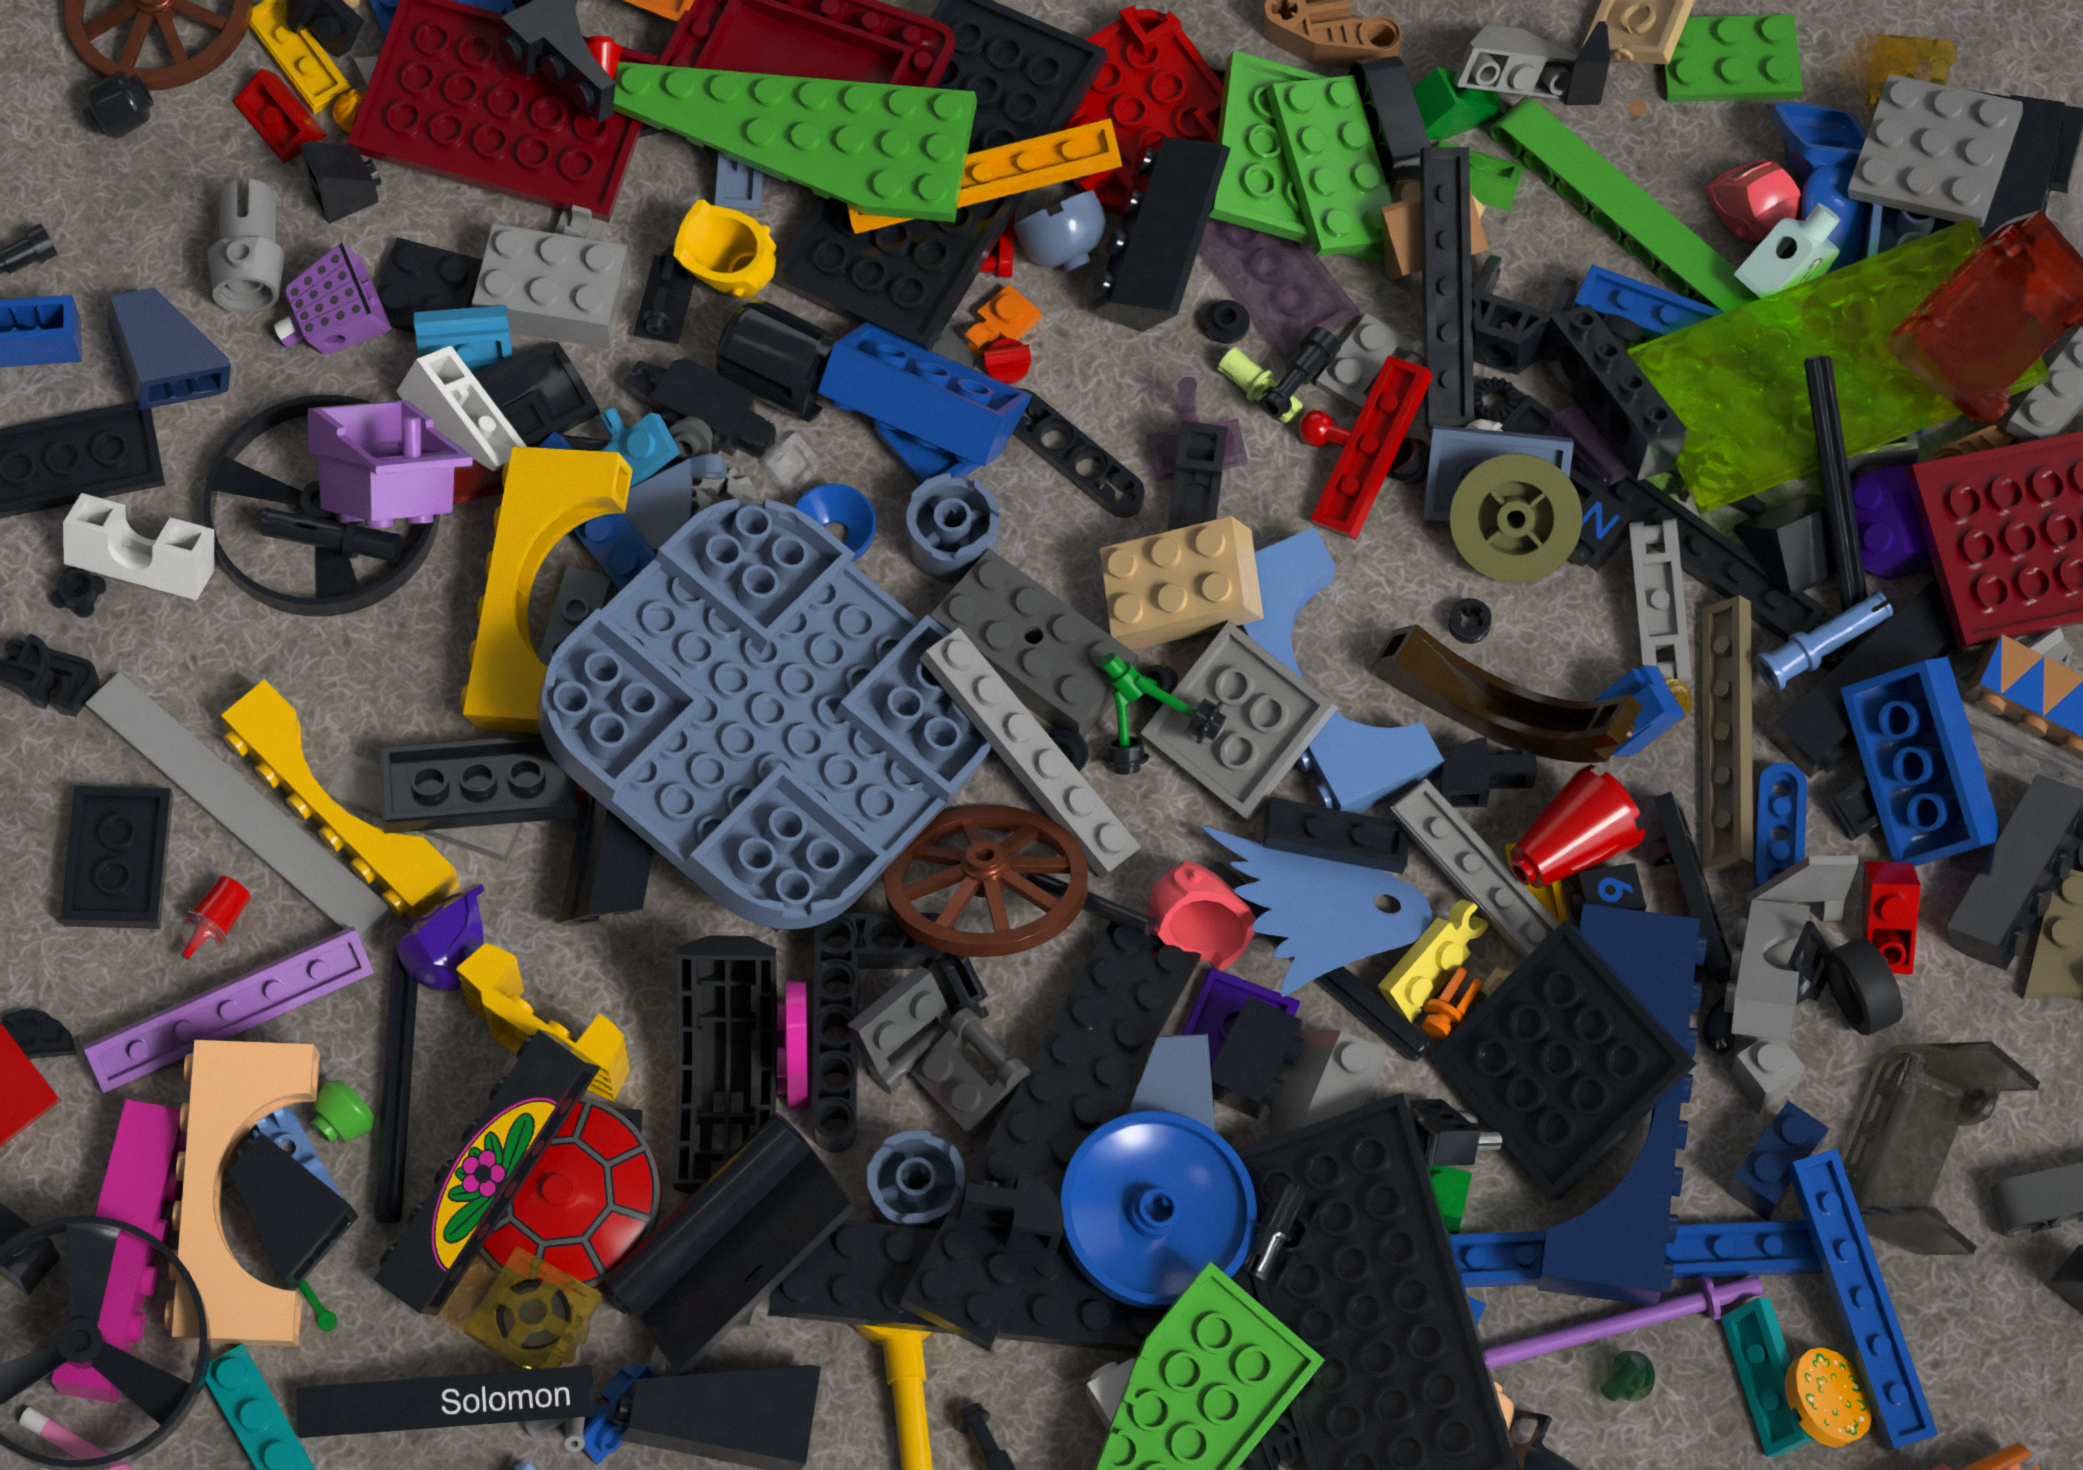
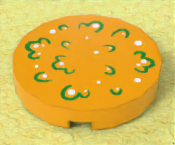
(1828, 1397)

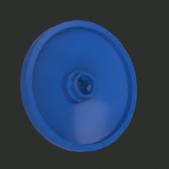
(1153, 1205)

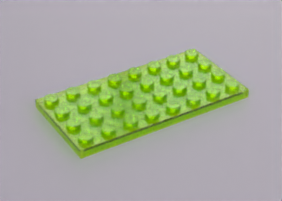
(1744, 376)

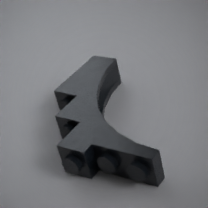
(550, 39)

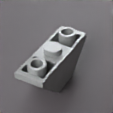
(1516, 64)

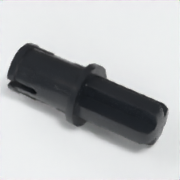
(1273, 1229)

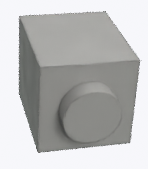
(1767, 1071)

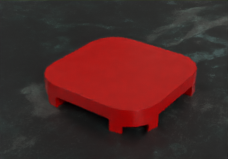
(1149, 90)

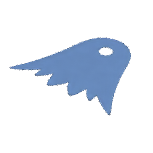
(1324, 908)

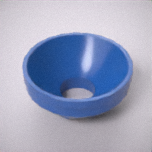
(845, 507)

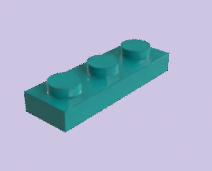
(1762, 1366)
(255, 1413)

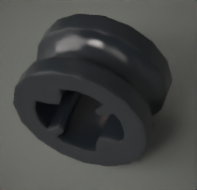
(1468, 606)

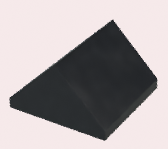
(1792, 543)

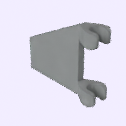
(1811, 881)

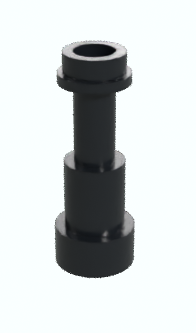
(27, 249)
(1316, 350)
(974, 1419)

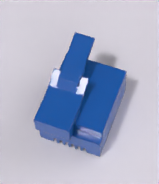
(1658, 708)

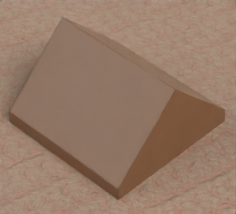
(1403, 236)

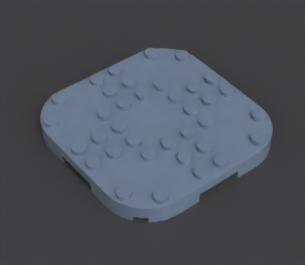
(760, 715)

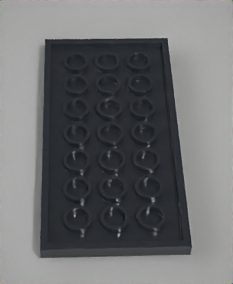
(919, 270)
(1378, 1299)

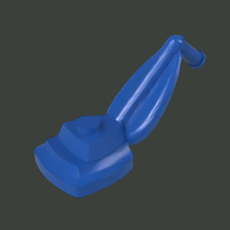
(1823, 151)

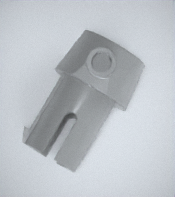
(246, 259)

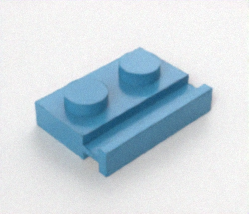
(476, 334)

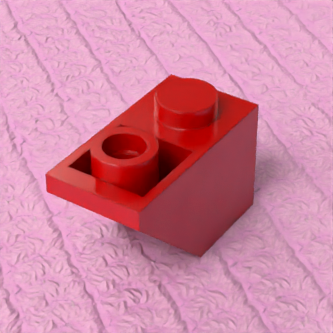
(1891, 911)

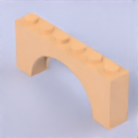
(229, 1094)

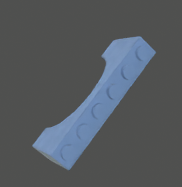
(1350, 761)

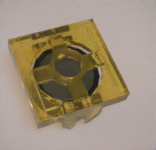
(535, 1318)

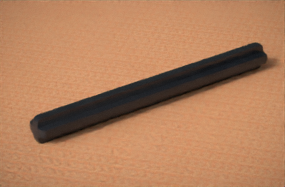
(1836, 480)
(1352, 991)
(395, 1094)

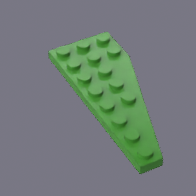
(846, 140)
(1206, 1382)

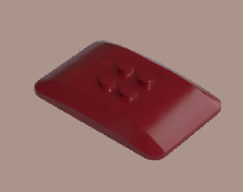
(813, 40)

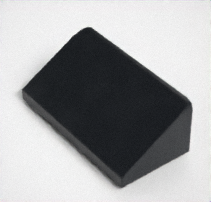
(1590, 69)

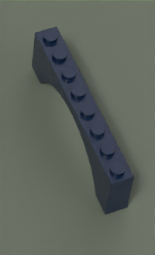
(1621, 1241)

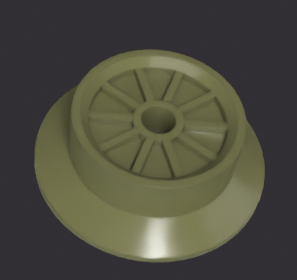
(1516, 547)

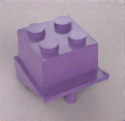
(383, 462)

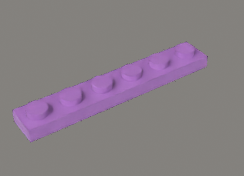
(228, 1009)

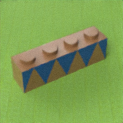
(2030, 690)

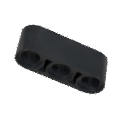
(1391, 115)

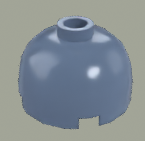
(1063, 232)

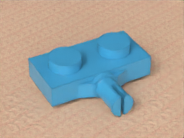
(643, 446)

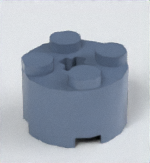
(944, 504)
(909, 1159)

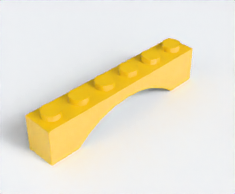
(401, 864)

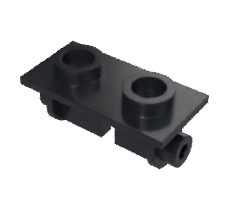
(665, 299)

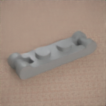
(1660, 597)

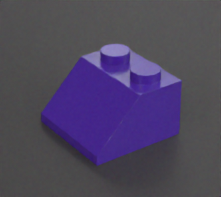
(1889, 524)

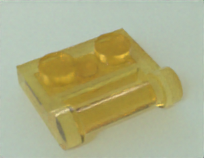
(1901, 57)

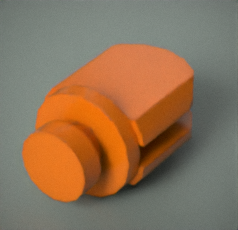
(1443, 1017)

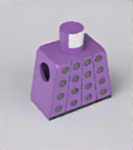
(333, 304)

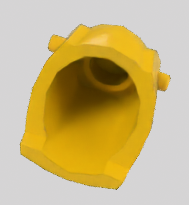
(726, 249)

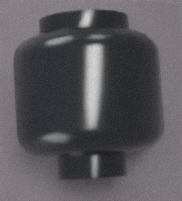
(118, 104)

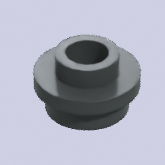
(691, 437)

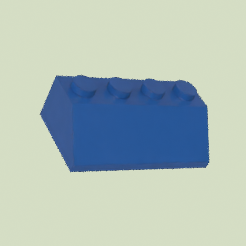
(922, 394)
(1922, 763)

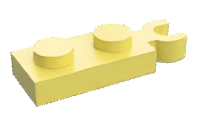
(1432, 960)

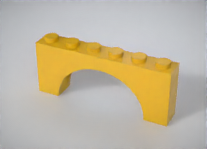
(541, 502)

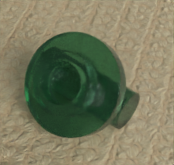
(1630, 1377)

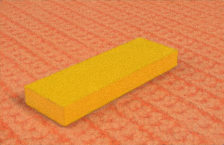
(298, 57)

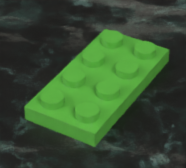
(1331, 162)

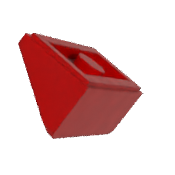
(277, 115)

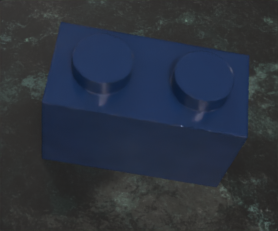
(1763, 1176)

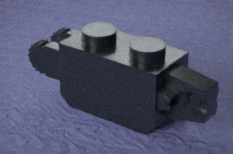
(700, 393)

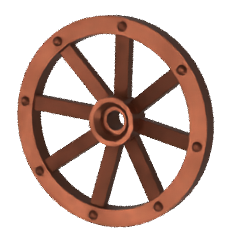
(157, 13)
(986, 873)

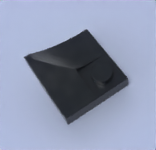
(539, 393)

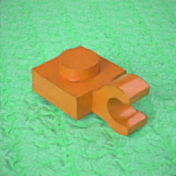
(1002, 317)

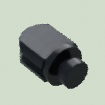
(959, 984)

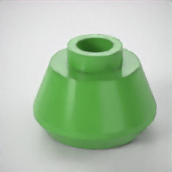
(340, 1113)

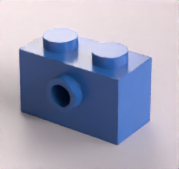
(39, 331)

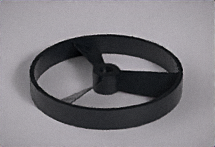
(335, 577)
(83, 1345)

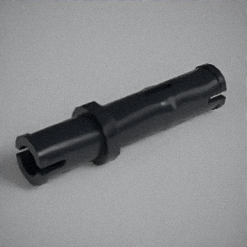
(349, 538)

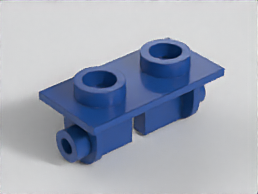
(600, 1430)

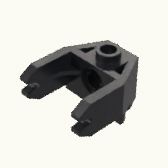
(1528, 323)

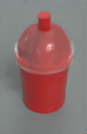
(213, 917)

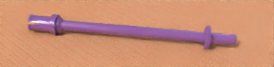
(1708, 1299)

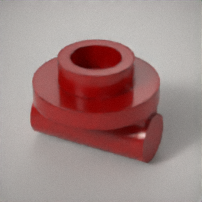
(1007, 360)

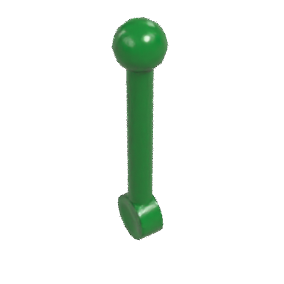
(326, 1320)

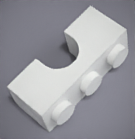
(104, 543)

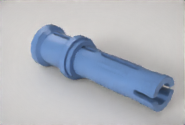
(1805, 650)

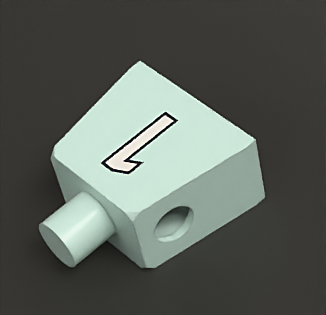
(1791, 253)

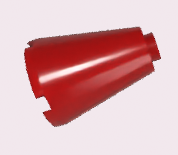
(1578, 829)

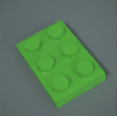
(1735, 59)

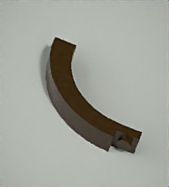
(1501, 709)

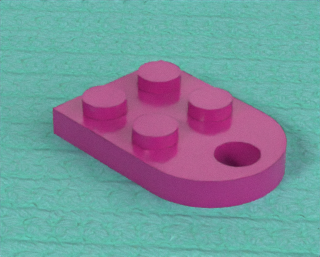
(792, 1046)

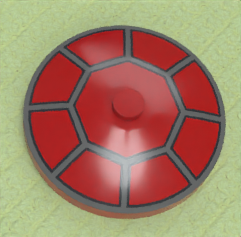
(585, 1199)

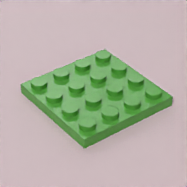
(1256, 178)

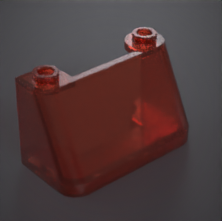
(1994, 316)

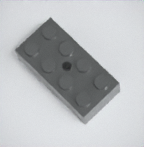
(1034, 643)

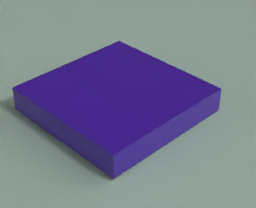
(1221, 1003)

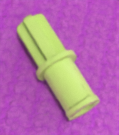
(1253, 379)

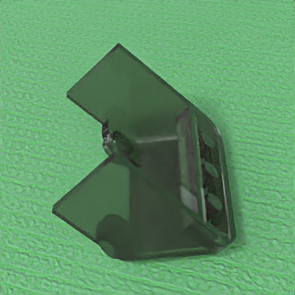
(1908, 1128)

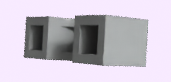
(1766, 985)

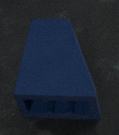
(163, 351)

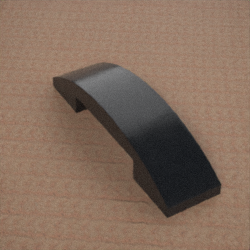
(1197, 474)

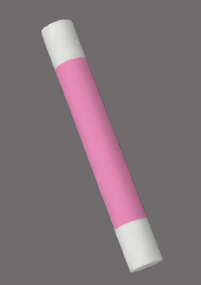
(63, 1437)

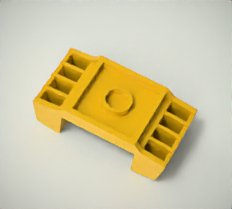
(494, 991)

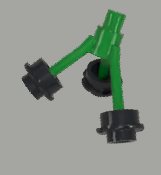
(1154, 688)

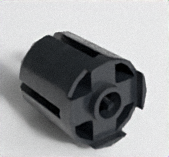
(776, 357)

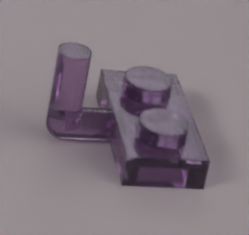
(1164, 445)

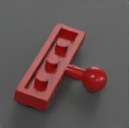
(1367, 447)

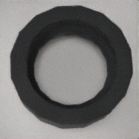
(1863, 986)

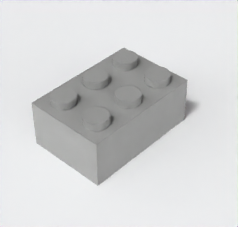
(554, 284)

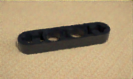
(1075, 450)

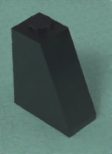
(289, 1208)

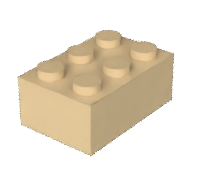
(1181, 583)

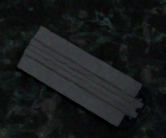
(606, 867)

